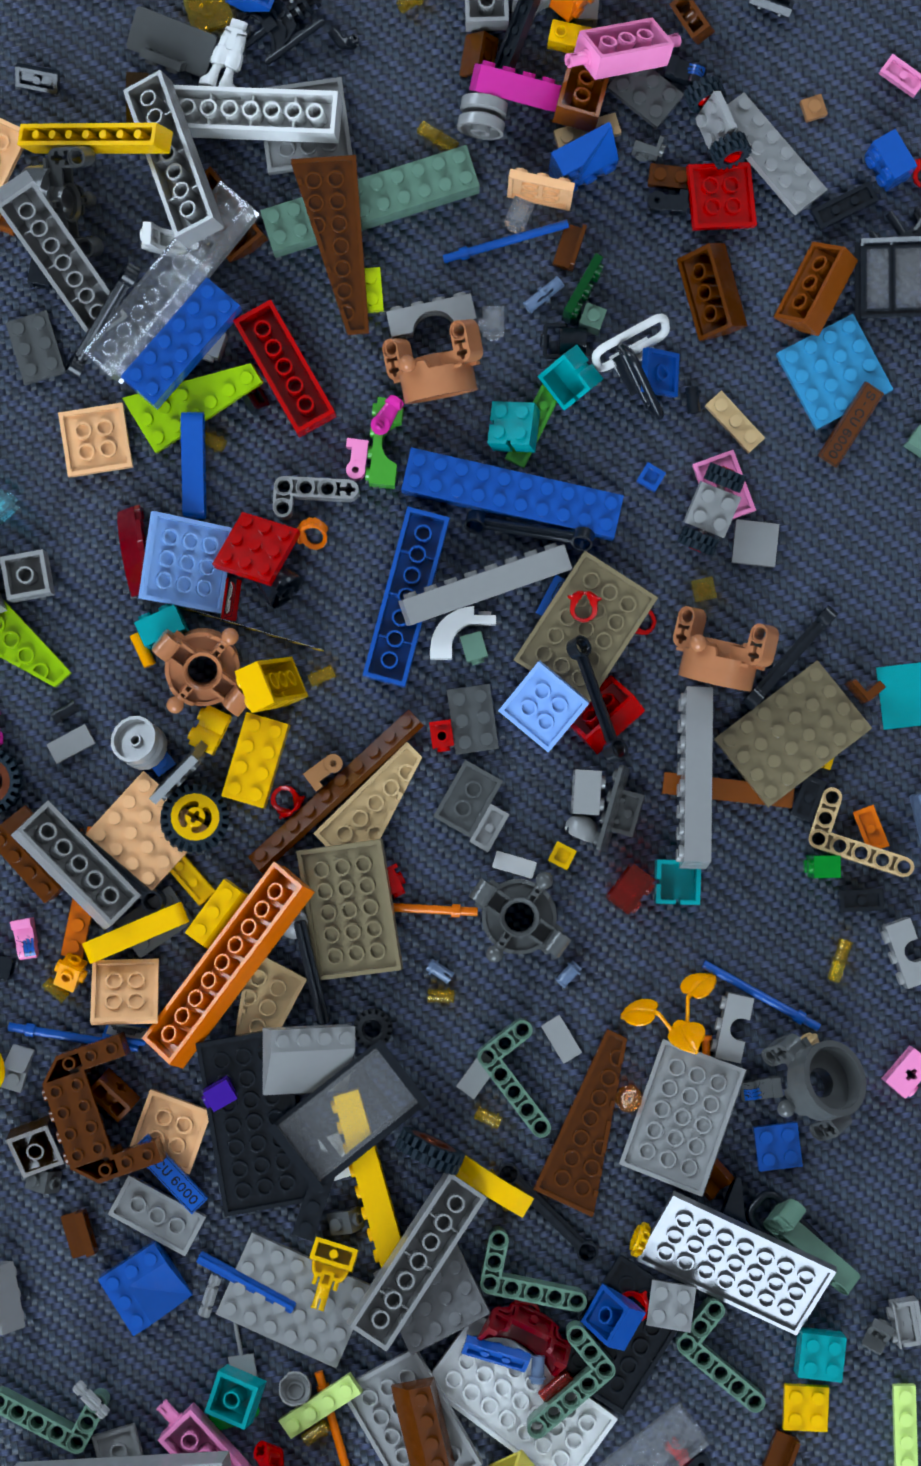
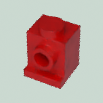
(441, 726)
(396, 881)

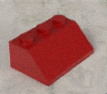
(622, 709)

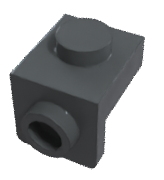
(646, 152)
(44, 1182)
(345, 1221)
(877, 1335)

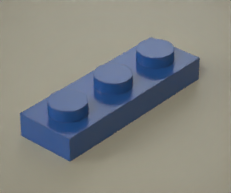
(496, 1353)

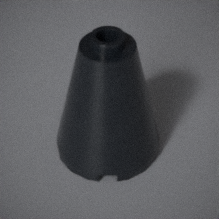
(282, 587)

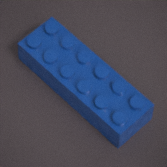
(182, 343)

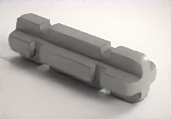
(210, 1295)
(90, 1399)

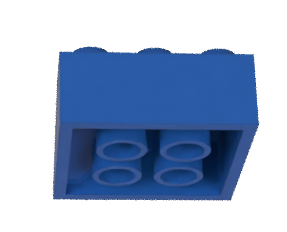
(586, 157)
(145, 1287)

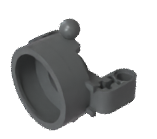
(66, 198)
(544, 931)
(842, 1080)

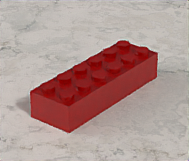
(284, 368)

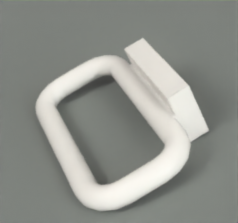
(637, 347)

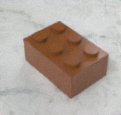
(580, 99)

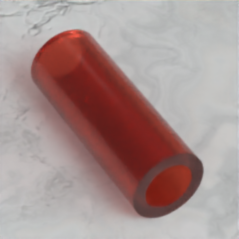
(555, 1385)

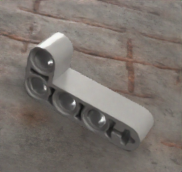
(315, 494)

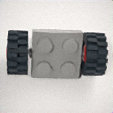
(717, 123)
(712, 509)

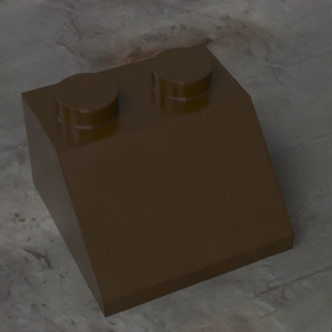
(35, 1146)

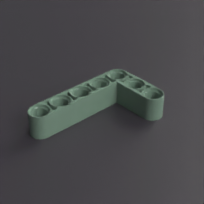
(509, 1079)
(785, 1226)
(523, 1282)
(714, 1360)
(583, 1392)
(51, 1419)

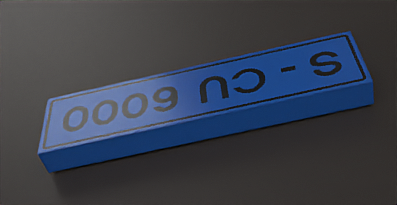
(178, 1182)

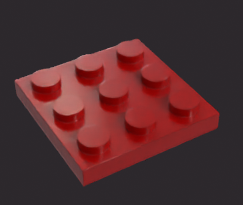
(721, 197)
(256, 548)

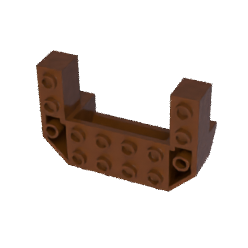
(79, 1119)

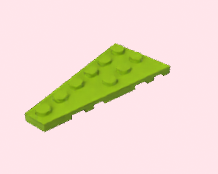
(202, 394)
(27, 651)

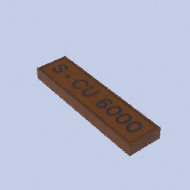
(850, 424)

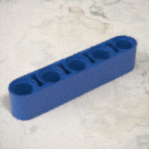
(193, 465)

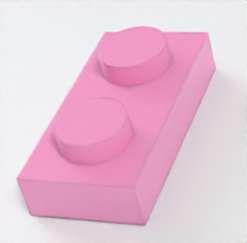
(901, 75)

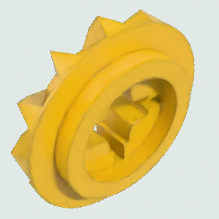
(639, 1239)

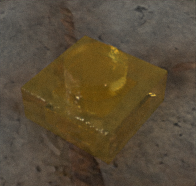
(703, 589)

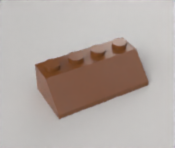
(816, 287)

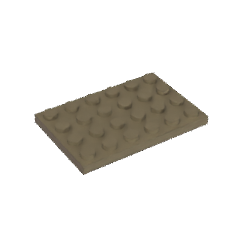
(617, 620)
(792, 734)
(351, 909)

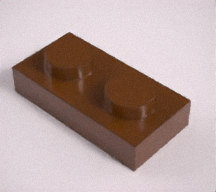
(667, 177)

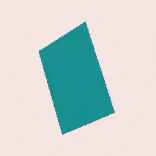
(902, 695)

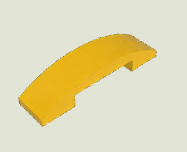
(494, 1187)

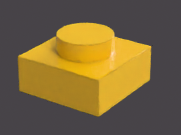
(562, 855)

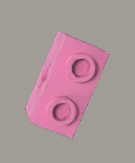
(897, 1077)

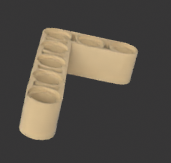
(851, 845)

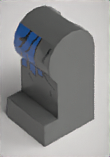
(761, 1088)

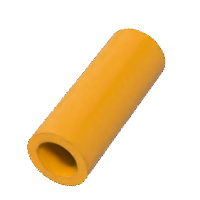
(144, 653)

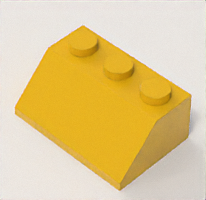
(216, 913)

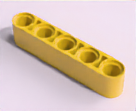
(135, 932)

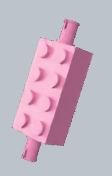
(623, 48)
(194, 1433)

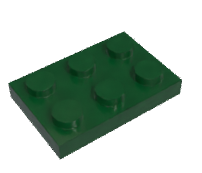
(583, 289)

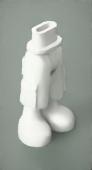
(227, 55)

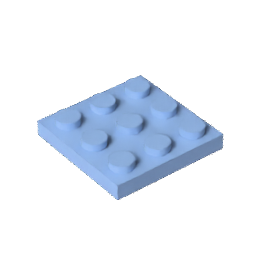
(544, 706)

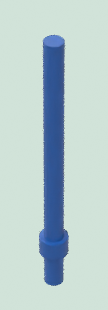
(464, 253)
(797, 1015)
(31, 1030)

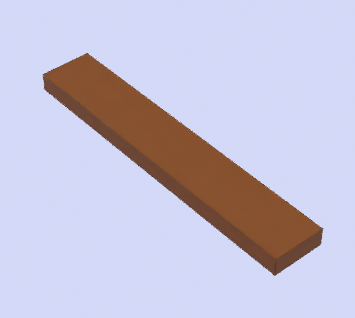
(727, 790)

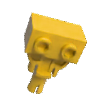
(332, 1264)

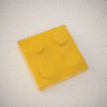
(805, 1407)

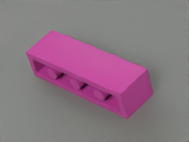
(515, 87)

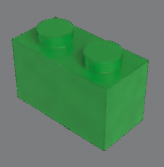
(822, 866)

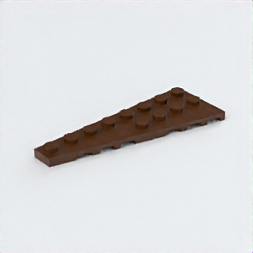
(333, 209)
(578, 1153)

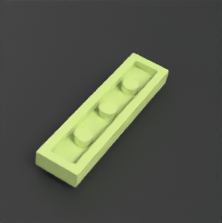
(320, 1405)
(905, 1424)

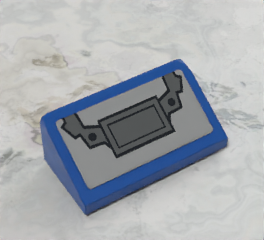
(133, 1032)

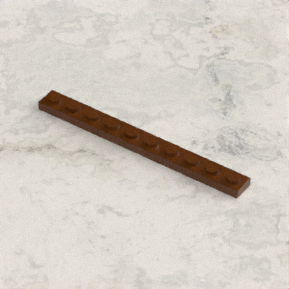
(335, 791)

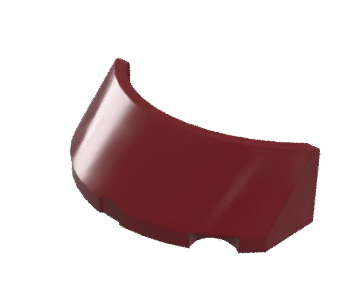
(132, 545)
(531, 1330)

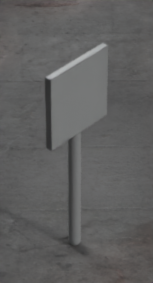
(243, 1362)

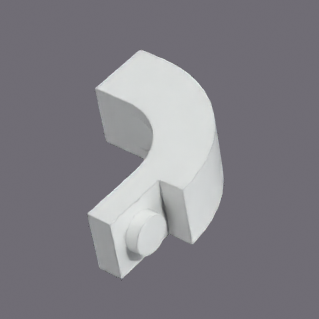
(155, 238)
(454, 622)

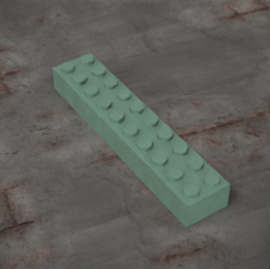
(382, 198)

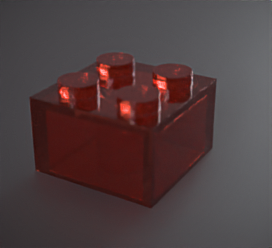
(630, 889)

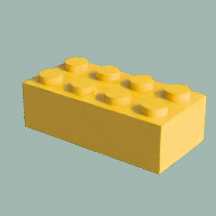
(270, 684)
(255, 760)

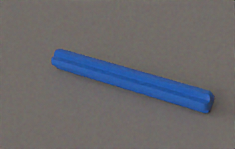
(251, 1285)

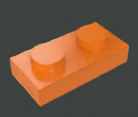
(871, 827)

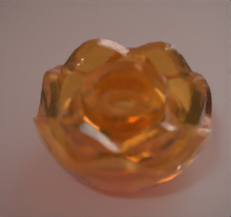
(623, 1095)

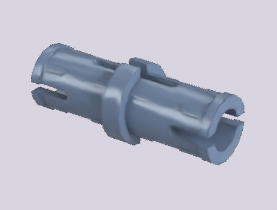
(543, 294)

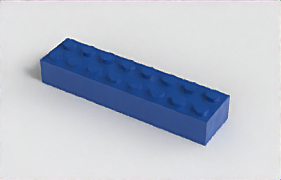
(411, 570)

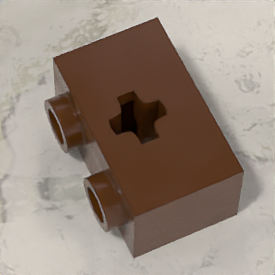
(692, 19)
(114, 1095)

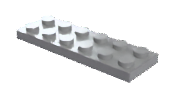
(775, 157)

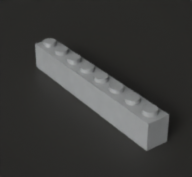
(484, 585)

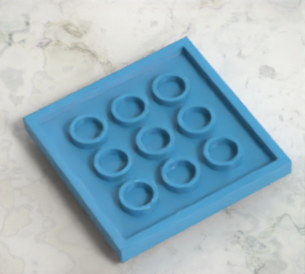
(831, 370)

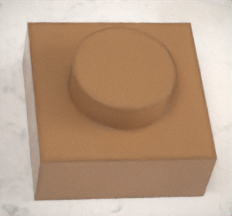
(813, 108)

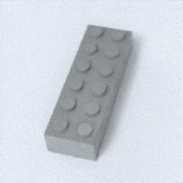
(76, 865)

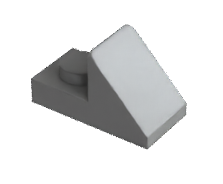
(17, 1067)

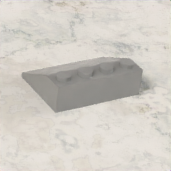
(304, 1056)

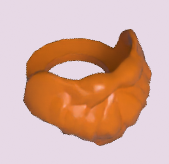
(312, 523)

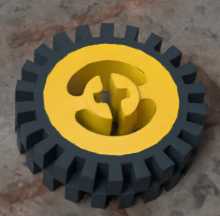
(183, 837)

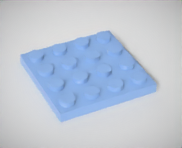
(180, 563)

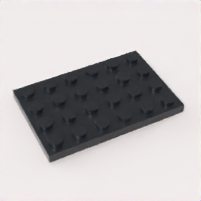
(641, 1353)

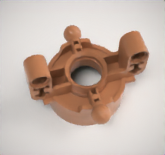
(436, 374)
(181, 649)
(719, 660)

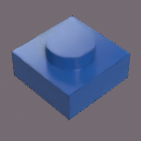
(651, 477)
(165, 765)

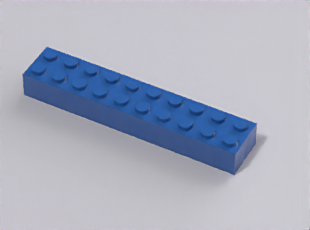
(511, 493)

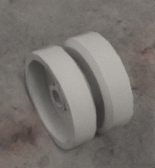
(482, 116)
(139, 743)

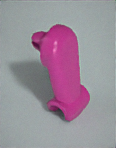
(383, 420)

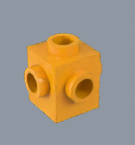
(70, 972)

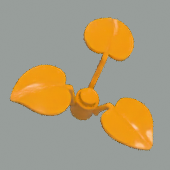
(682, 1034)

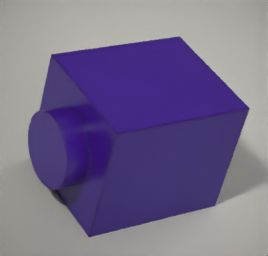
(219, 1094)

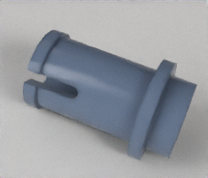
(439, 970)
(568, 974)
(537, 1369)

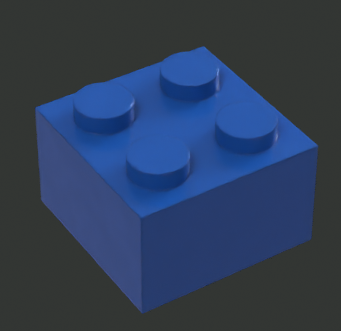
(890, 160)

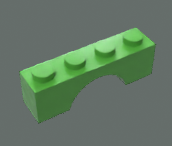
(382, 470)

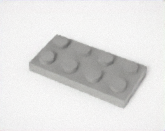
(156, 1215)

